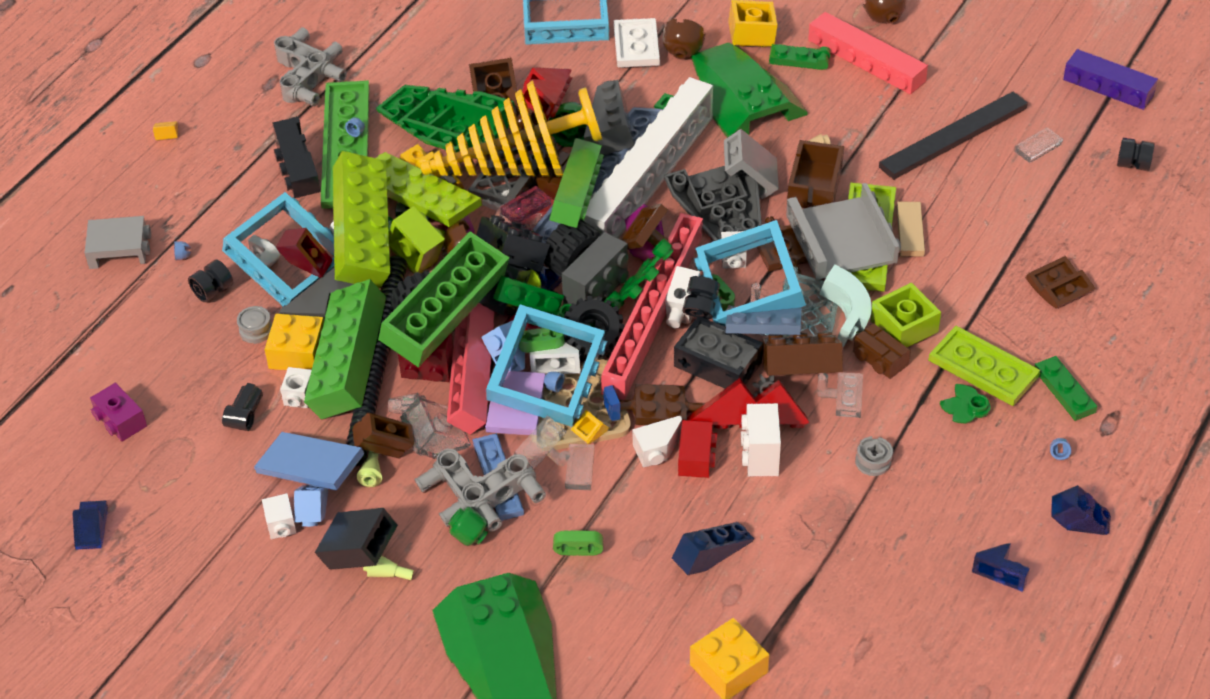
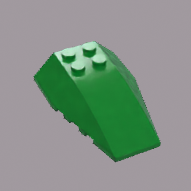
(742, 89)
(441, 115)
(499, 638)

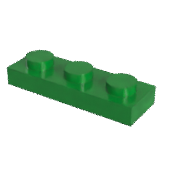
(535, 297)
(1066, 388)

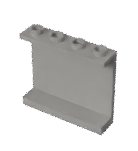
(844, 234)

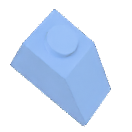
(310, 504)

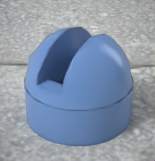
(349, 126)
(179, 250)
(554, 381)
(1065, 446)

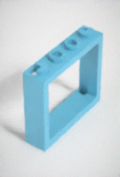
(566, 30)
(744, 241)
(255, 267)
(531, 404)

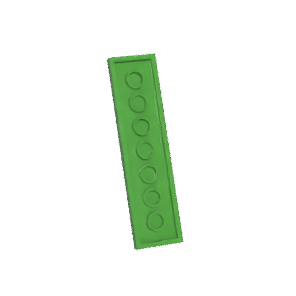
(342, 103)

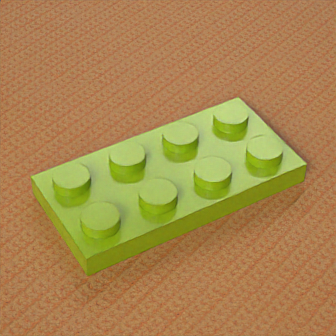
(984, 365)

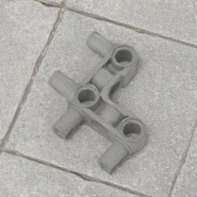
(309, 67)
(490, 489)

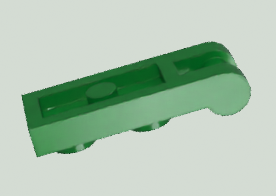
(800, 56)

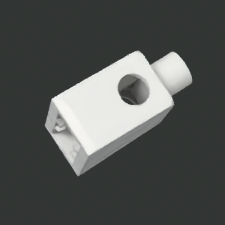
(676, 297)

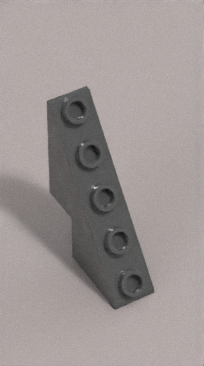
(315, 298)

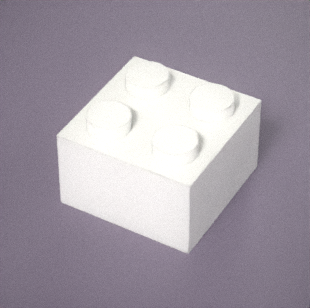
(761, 440)

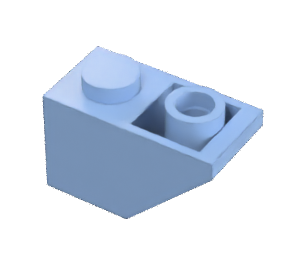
(494, 342)

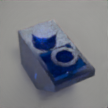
(1080, 512)

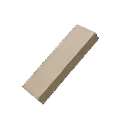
(910, 229)

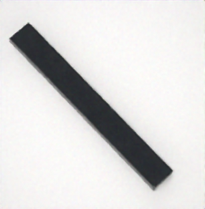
(952, 135)

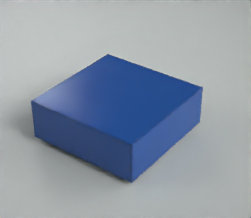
(611, 403)

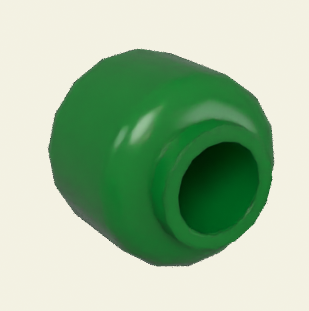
(468, 526)

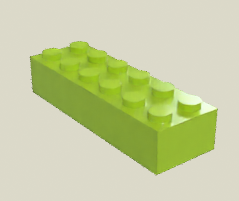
(360, 219)

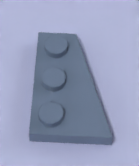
(766, 322)

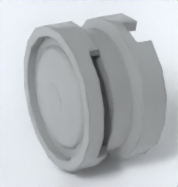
(254, 324)
(874, 456)

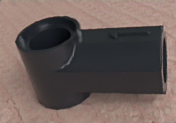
(241, 413)

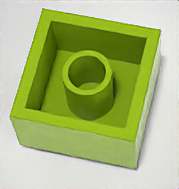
(415, 240)
(906, 315)

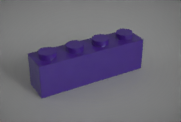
(1110, 79)

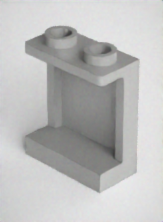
(747, 154)
(116, 239)

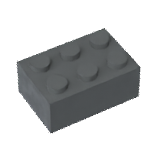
(596, 270)

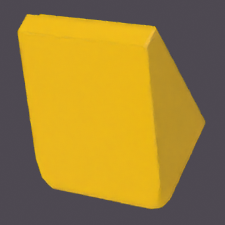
(165, 130)
(589, 427)

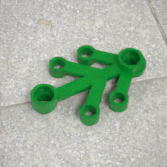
(646, 271)

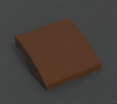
(1060, 282)

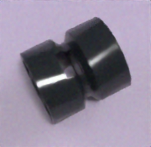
(1135, 154)
(208, 282)
(701, 296)

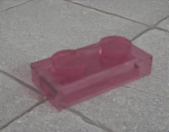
(525, 205)

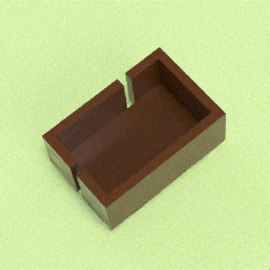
(815, 173)
(802, 354)

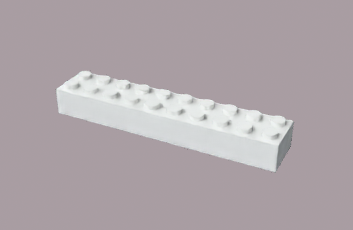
(651, 158)

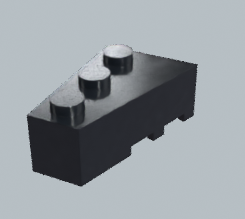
(295, 158)

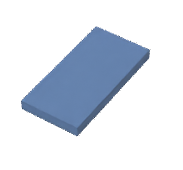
(309, 460)

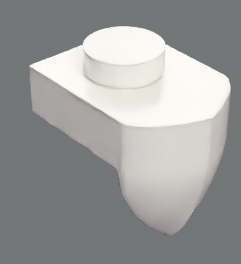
(264, 250)

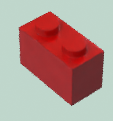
(695, 449)

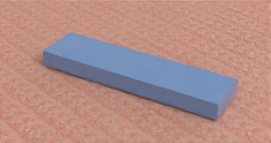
(489, 455)

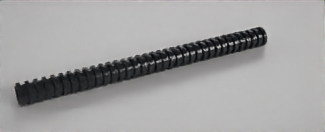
(370, 401)

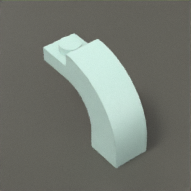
(851, 297)

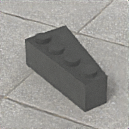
(611, 118)

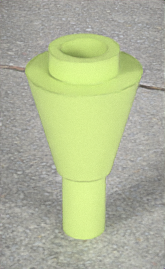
(370, 472)
(388, 568)

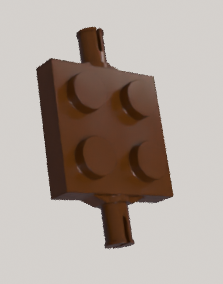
(770, 254)
(658, 403)

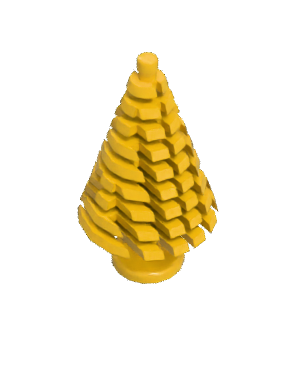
(517, 138)

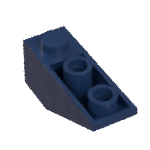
(708, 547)

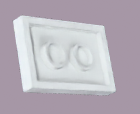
(636, 42)

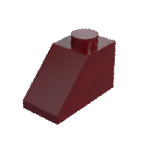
(304, 251)

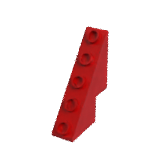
(550, 86)
(732, 403)

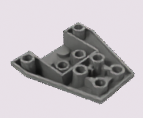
(720, 199)

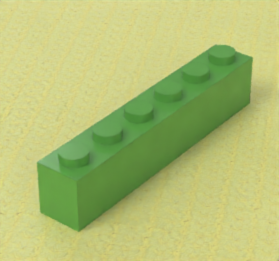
(577, 183)

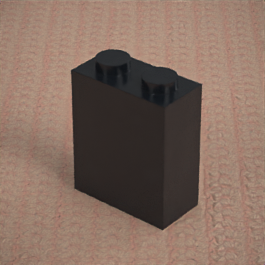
(356, 538)

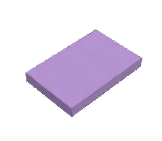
(510, 420)

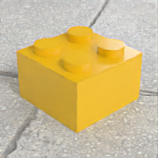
(752, 23)
(293, 341)
(729, 659)

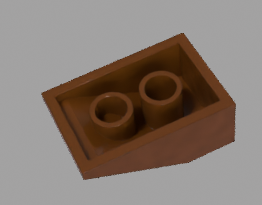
(494, 78)

